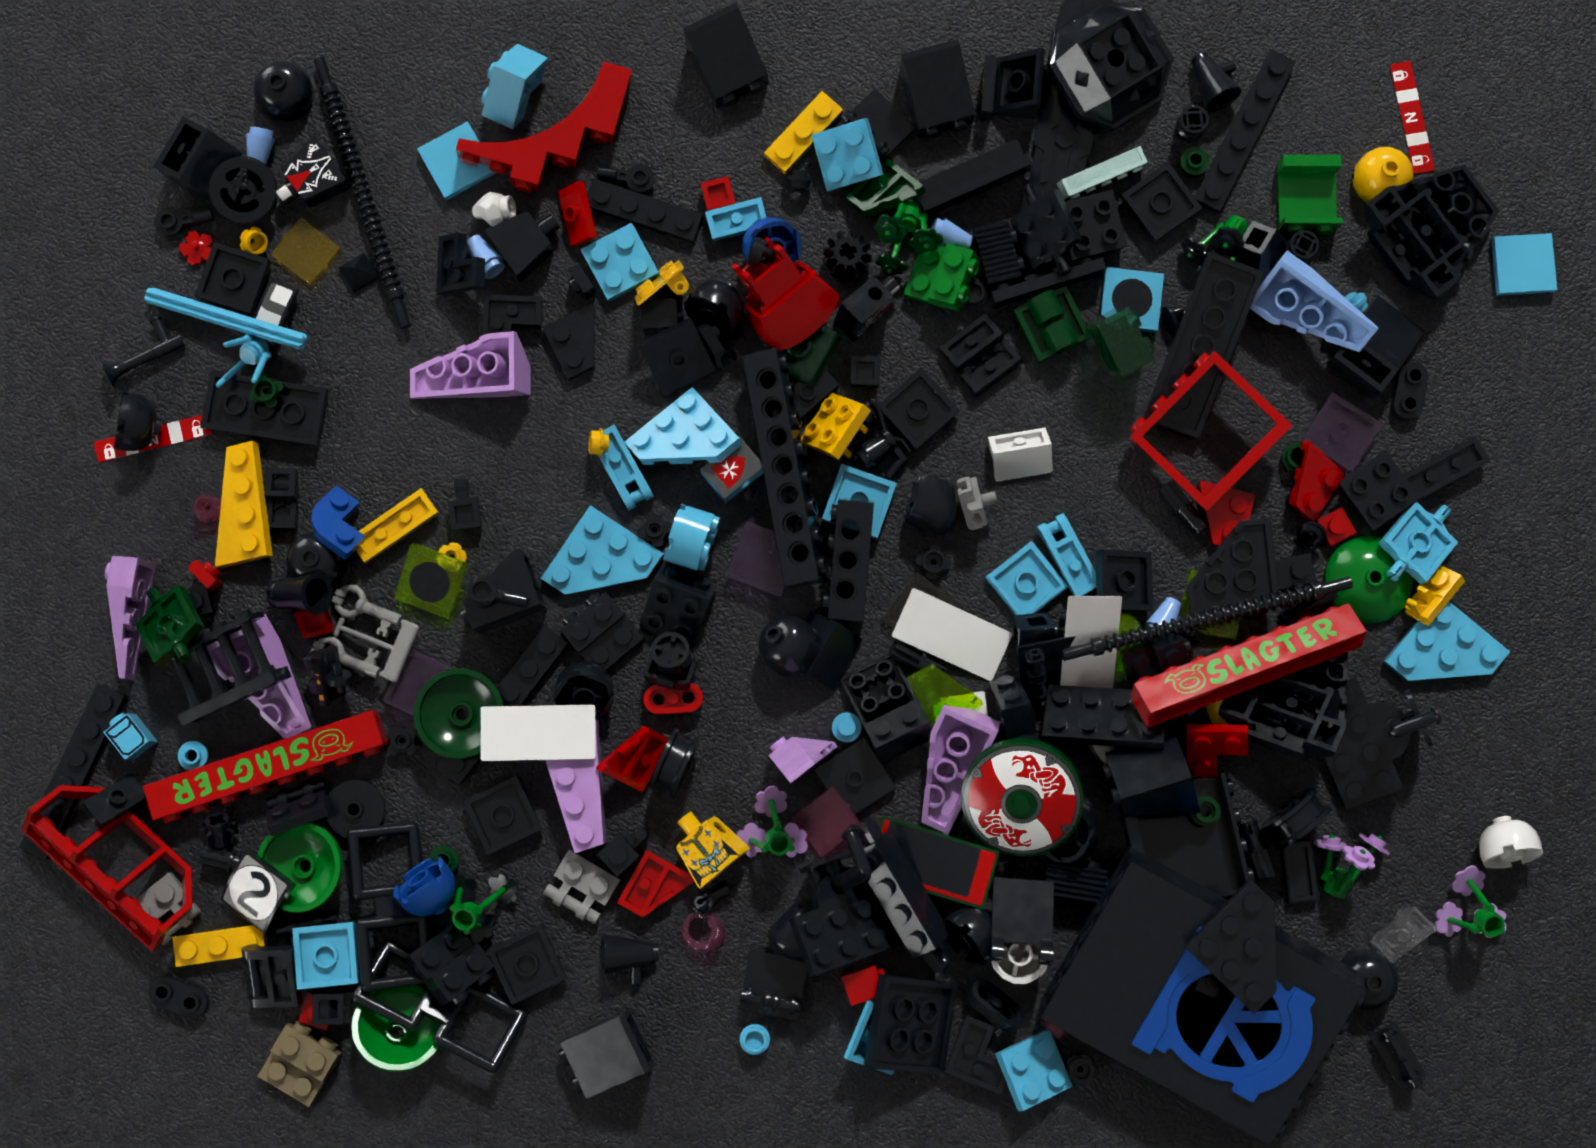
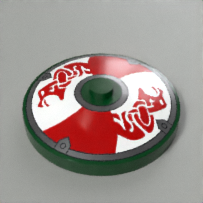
(1022, 797)

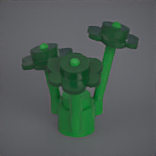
(894, 229)

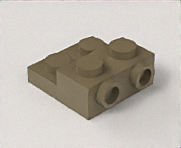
(300, 1062)

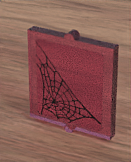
(826, 821)

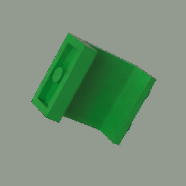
(1308, 193)

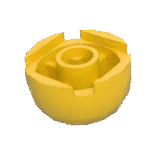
(1380, 170)

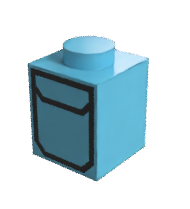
(129, 736)

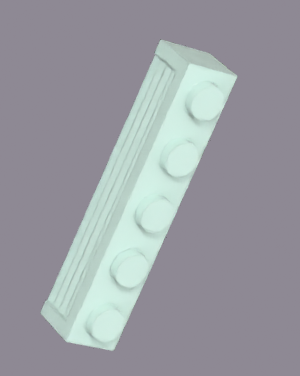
(1102, 173)

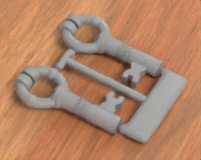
(399, 651)

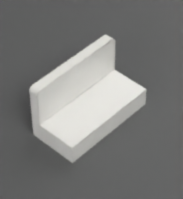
(1021, 454)

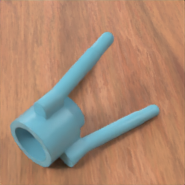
(253, 351)

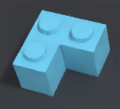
(511, 83)

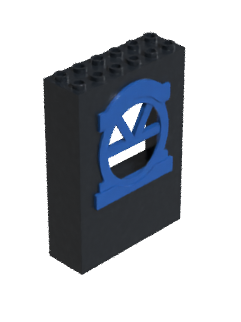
(1132, 967)

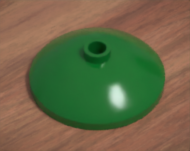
(1369, 600)
(289, 854)
(374, 1038)

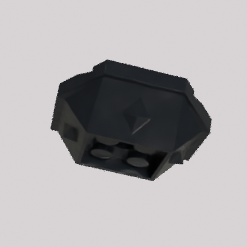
(1087, 79)

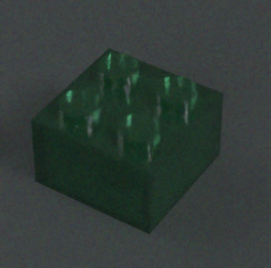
(1121, 341)

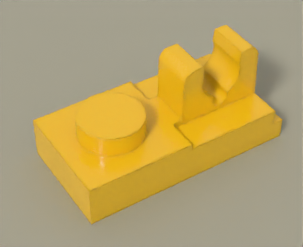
(1433, 595)

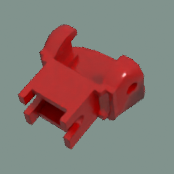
(791, 299)

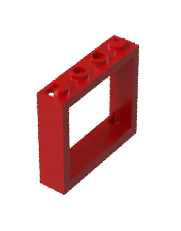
(1181, 386)

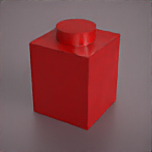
(861, 983)

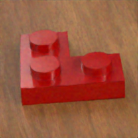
(1210, 740)

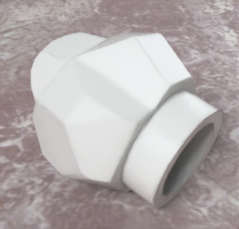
(494, 208)

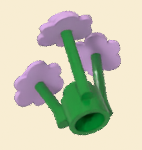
(777, 840)
(1340, 880)
(1486, 920)

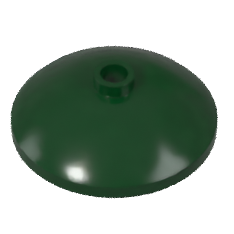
(439, 706)

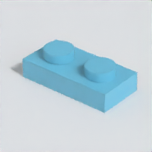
(734, 219)

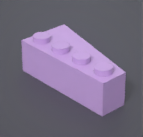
(581, 798)

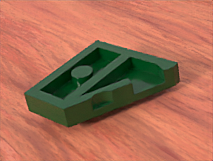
(885, 191)

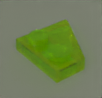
(936, 688)

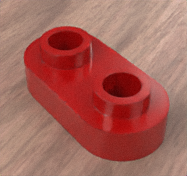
(673, 700)

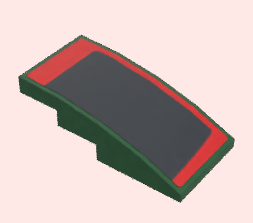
(945, 863)

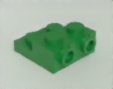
(943, 277)

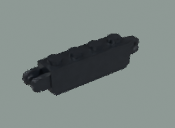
(904, 896)

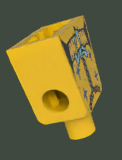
(708, 848)

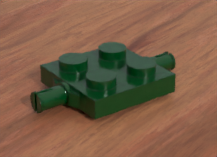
(169, 625)

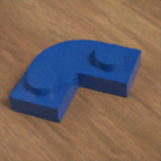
(330, 526)

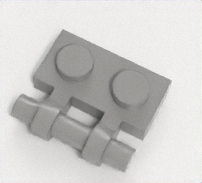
(587, 878)
(166, 897)

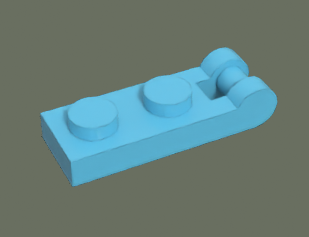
(624, 470)
(1069, 555)

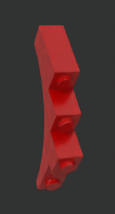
(562, 143)

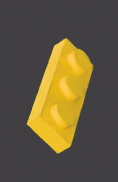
(797, 136)
(396, 524)
(215, 945)

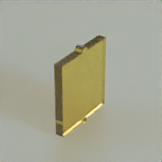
(306, 251)

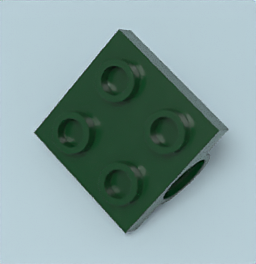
(1051, 323)

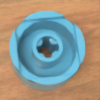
(691, 538)

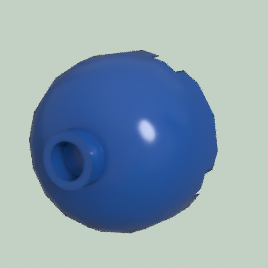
(778, 231)
(427, 888)

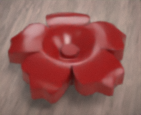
(196, 248)

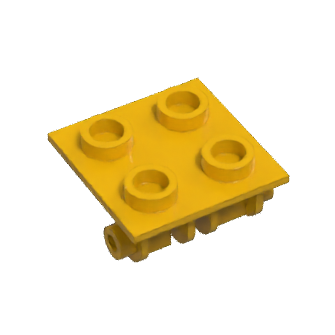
(670, 275)

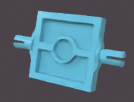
(1418, 542)

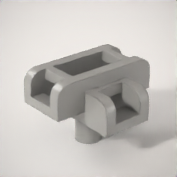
(973, 502)

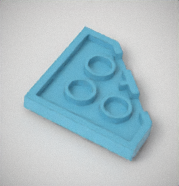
(684, 433)
(600, 556)
(1446, 649)

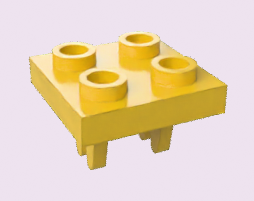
(835, 426)

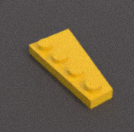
(243, 510)

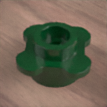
(258, 395)

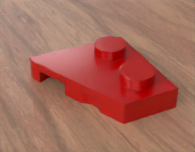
(1314, 482)
(1226, 512)
(635, 758)
(653, 884)

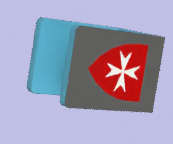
(733, 473)

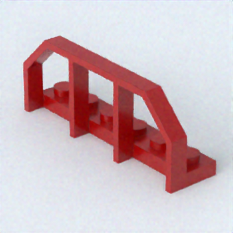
(87, 874)

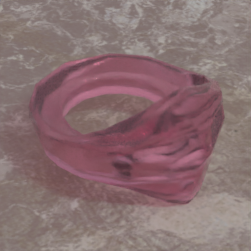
(717, 936)

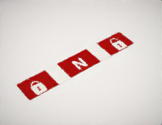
(1412, 117)
(169, 434)

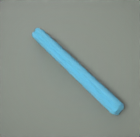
(226, 318)

